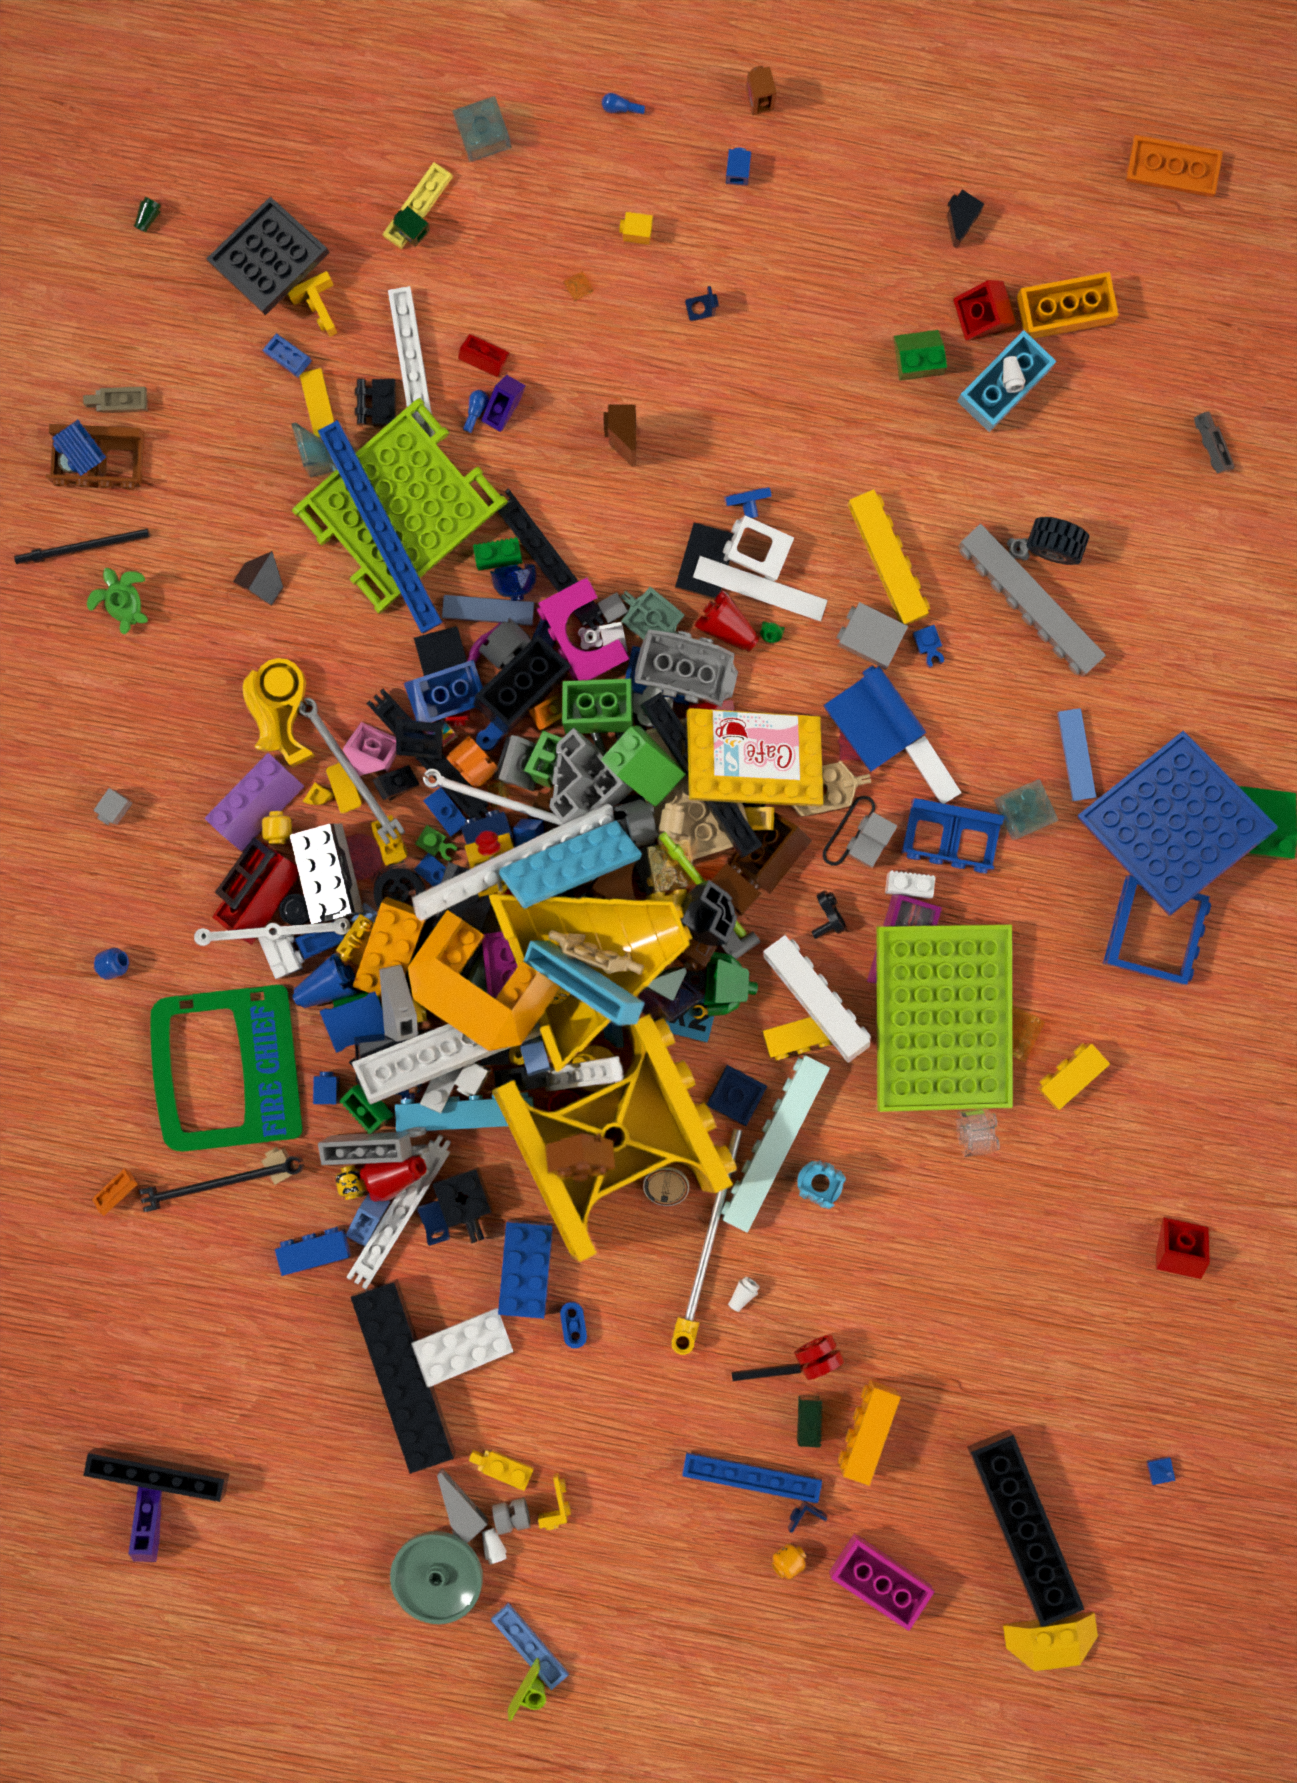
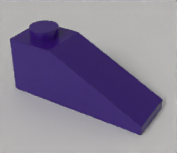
(146, 1526)

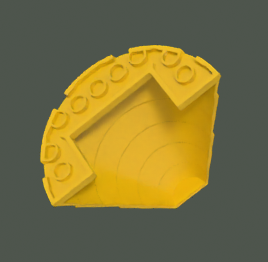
(643, 928)

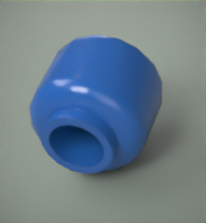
(111, 963)

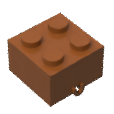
(580, 1157)

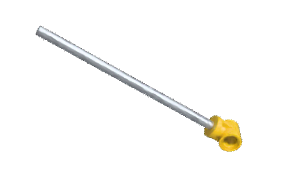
(686, 1325)

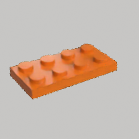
(1174, 166)

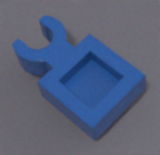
(928, 642)

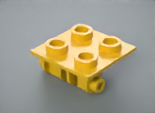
(356, 940)

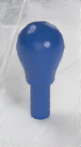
(615, 104)
(477, 403)

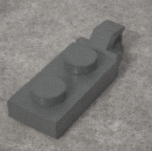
(1214, 443)

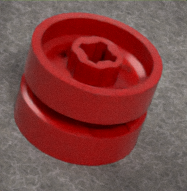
(819, 1357)

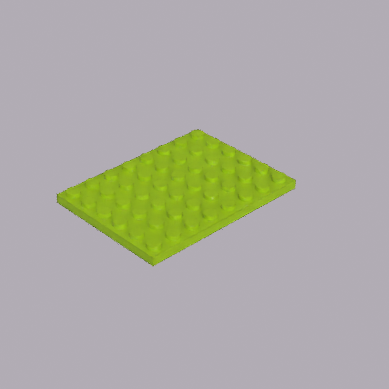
(944, 1017)

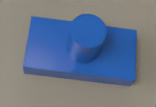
(748, 500)

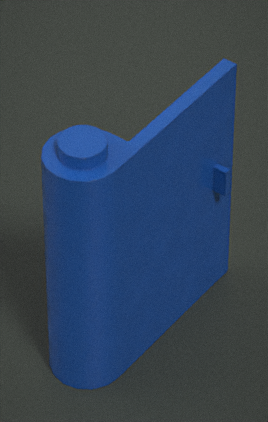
(874, 718)

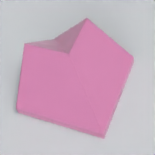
(370, 750)

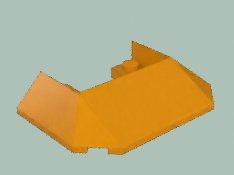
(446, 993)

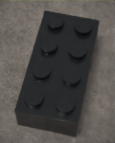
(521, 684)

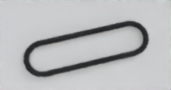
(840, 826)

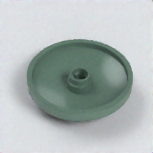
(436, 1577)

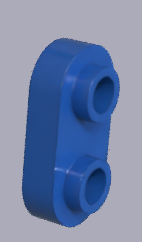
(573, 1324)

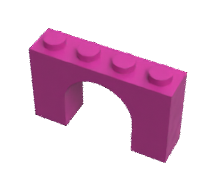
(557, 611)

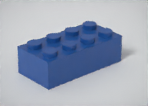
(525, 1269)

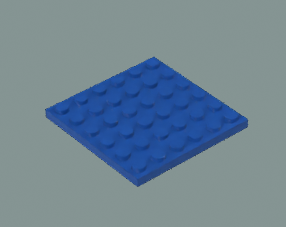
(1177, 822)

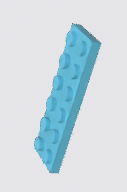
(569, 864)

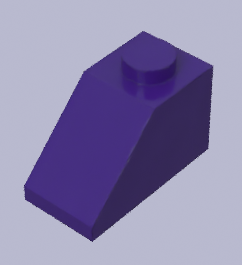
(503, 402)

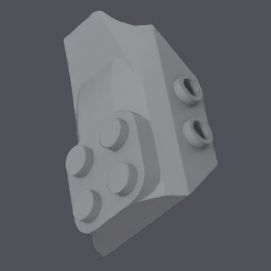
(686, 667)

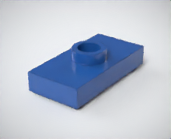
(287, 355)
(445, 811)
(431, 870)
(315, 943)

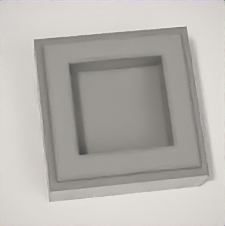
(612, 608)

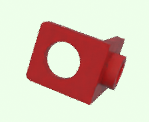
(459, 719)

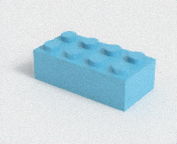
(987, 397)

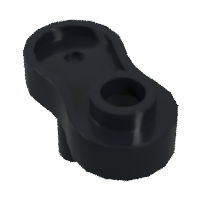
(836, 922)

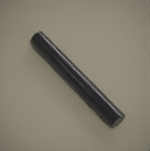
(766, 1372)

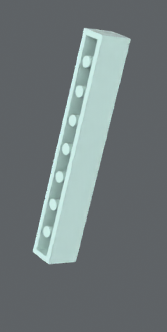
(775, 1144)

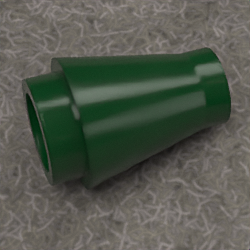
(146, 214)

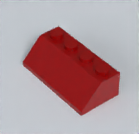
(262, 897)

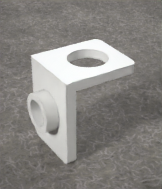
(612, 632)

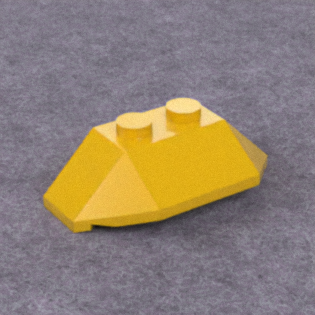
(1053, 1645)

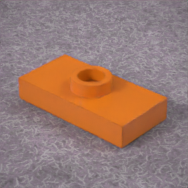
(114, 1191)

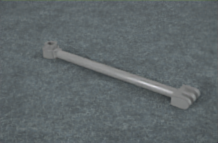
(387, 826)

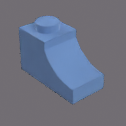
(366, 1220)

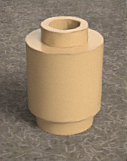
(672, 820)

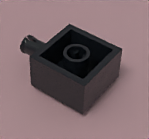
(457, 1211)

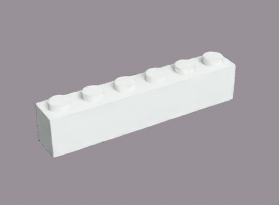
(817, 999)

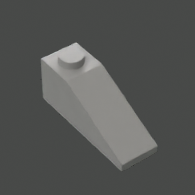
(463, 1514)

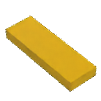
(317, 399)

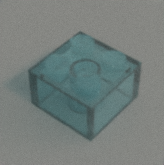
(482, 129)
(1026, 809)

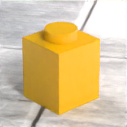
(636, 228)

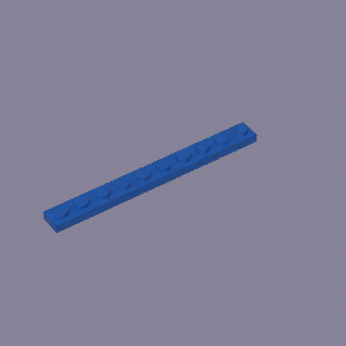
(380, 526)

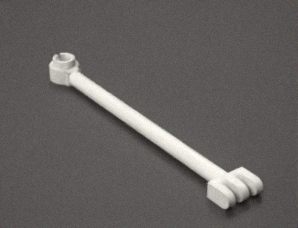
(489, 797)

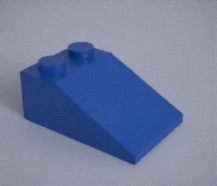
(444, 692)

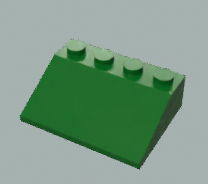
(1282, 810)

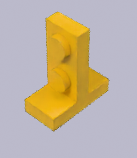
(310, 290)

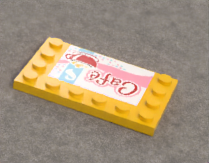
(754, 757)

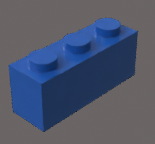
(312, 1251)

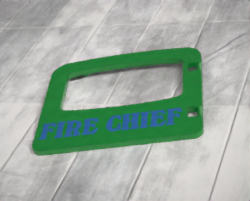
(267, 1065)

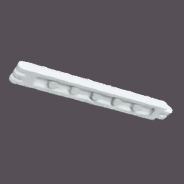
(398, 1216)

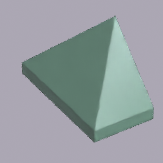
(667, 982)

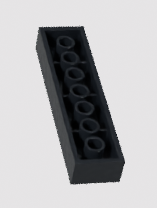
(408, 1399)
(1025, 1528)

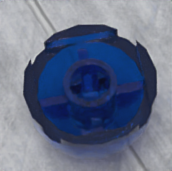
(514, 581)

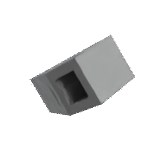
(397, 1004)

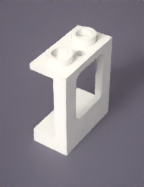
(777, 553)

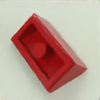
(483, 355)

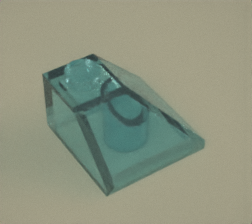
(313, 452)

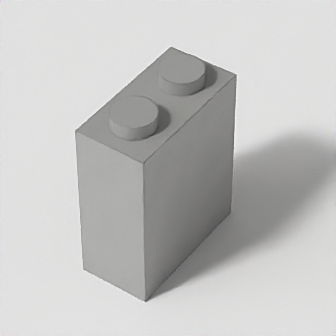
(871, 635)

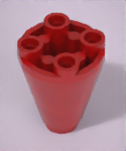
(727, 623)
(391, 1178)

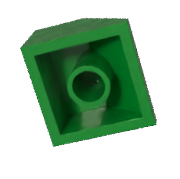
(920, 355)

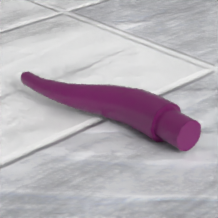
(474, 653)

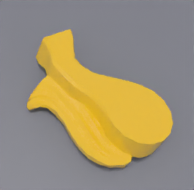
(273, 702)

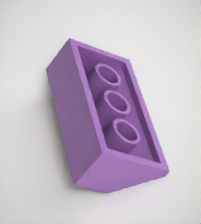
(262, 790)

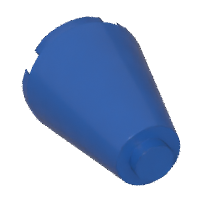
(326, 983)

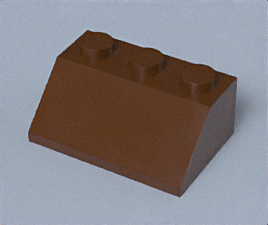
(621, 430)
(775, 856)

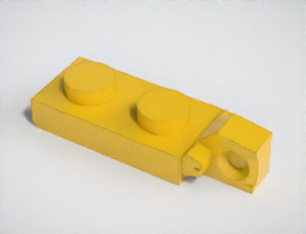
(502, 1468)

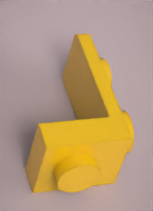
(553, 1519)

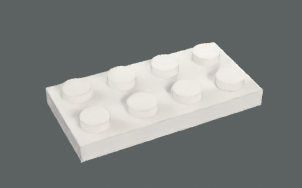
(462, 1347)

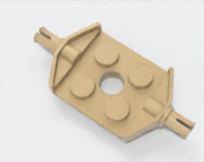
(840, 789)
(575, 947)

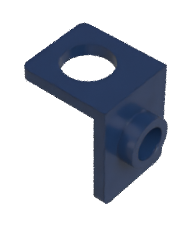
(709, 301)
(433, 1222)
(797, 1514)

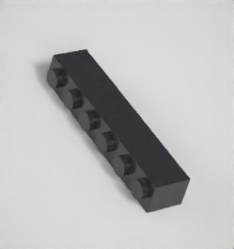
(156, 1474)

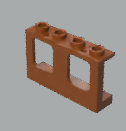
(107, 439)

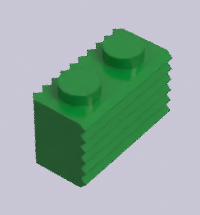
(497, 554)
(370, 1116)

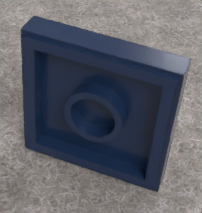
(736, 1095)

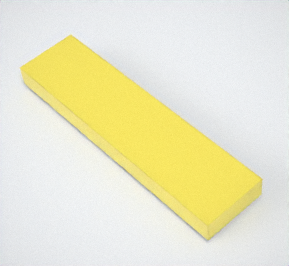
(421, 199)

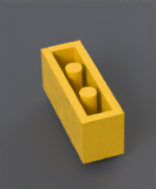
(794, 1036)
(1072, 1075)

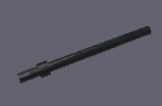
(39, 555)

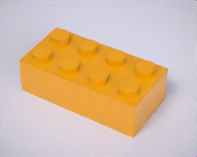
(1067, 305)
(390, 943)
(869, 1432)

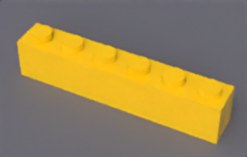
(888, 558)

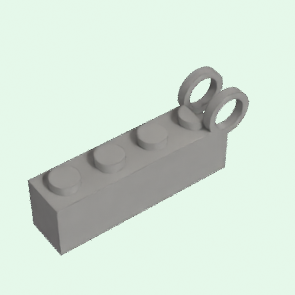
(371, 1147)

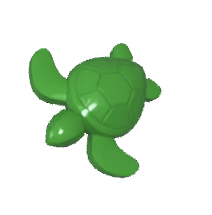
(120, 598)

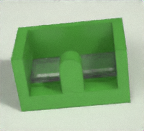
(543, 759)

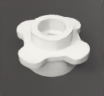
(589, 643)

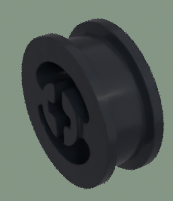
(400, 874)

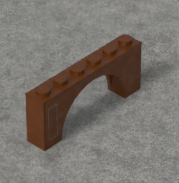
(618, 885)

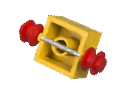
(486, 847)

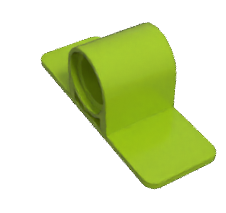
(525, 1692)

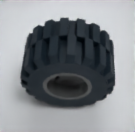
(1057, 540)

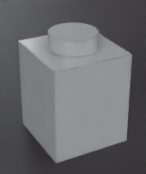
(112, 807)

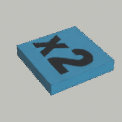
(690, 1027)

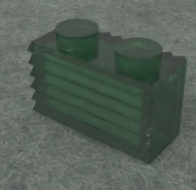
(809, 1421)

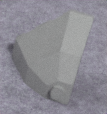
(583, 779)

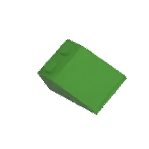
(644, 765)

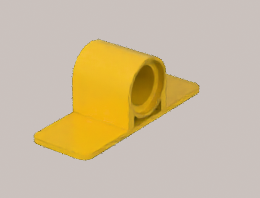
(343, 788)

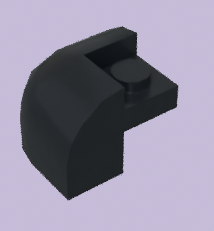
(709, 914)

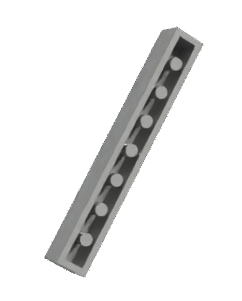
(1031, 600)

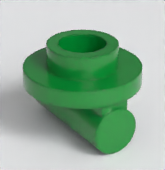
(771, 632)

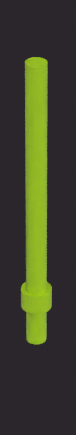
(677, 853)

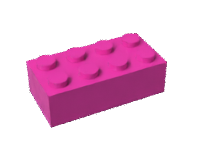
(881, 1581)

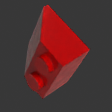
(984, 310)
(1183, 1248)

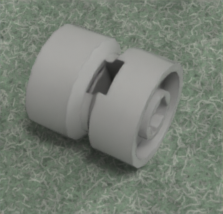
(505, 1521)

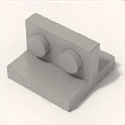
(513, 761)

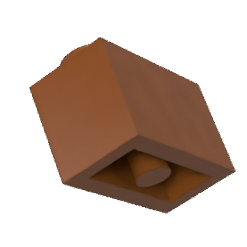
(761, 90)

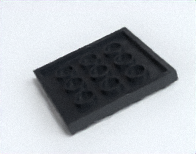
(268, 255)

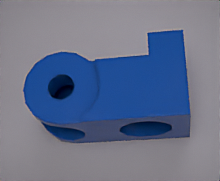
(489, 738)

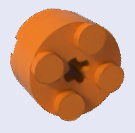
(472, 762)

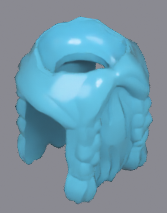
(826, 1198)

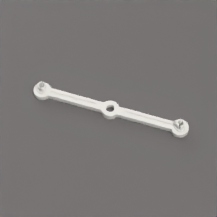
(204, 936)

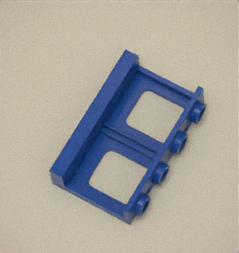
(953, 820)

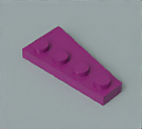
(498, 962)

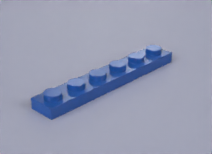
(752, 1477)

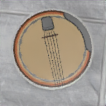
(666, 1186)

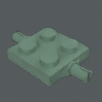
(650, 613)

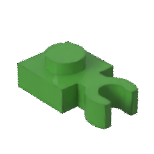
(433, 841)

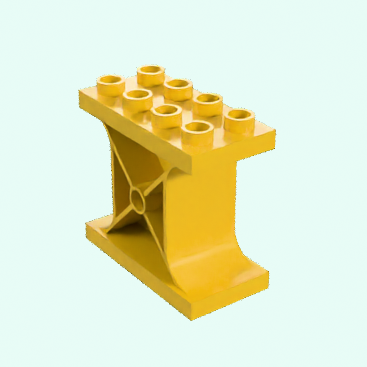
(651, 1124)

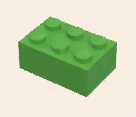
(597, 705)

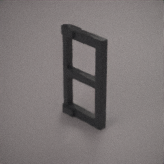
(238, 867)

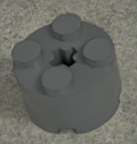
(505, 643)
(637, 822)

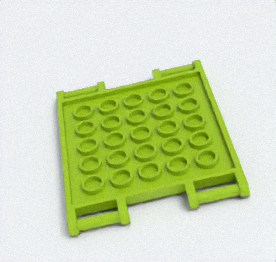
(420, 492)

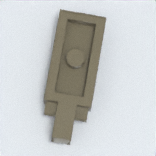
(118, 400)

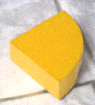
(318, 795)

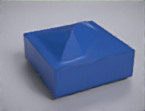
(1160, 1470)

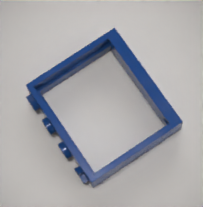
(1120, 924)

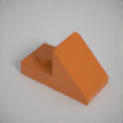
(547, 711)

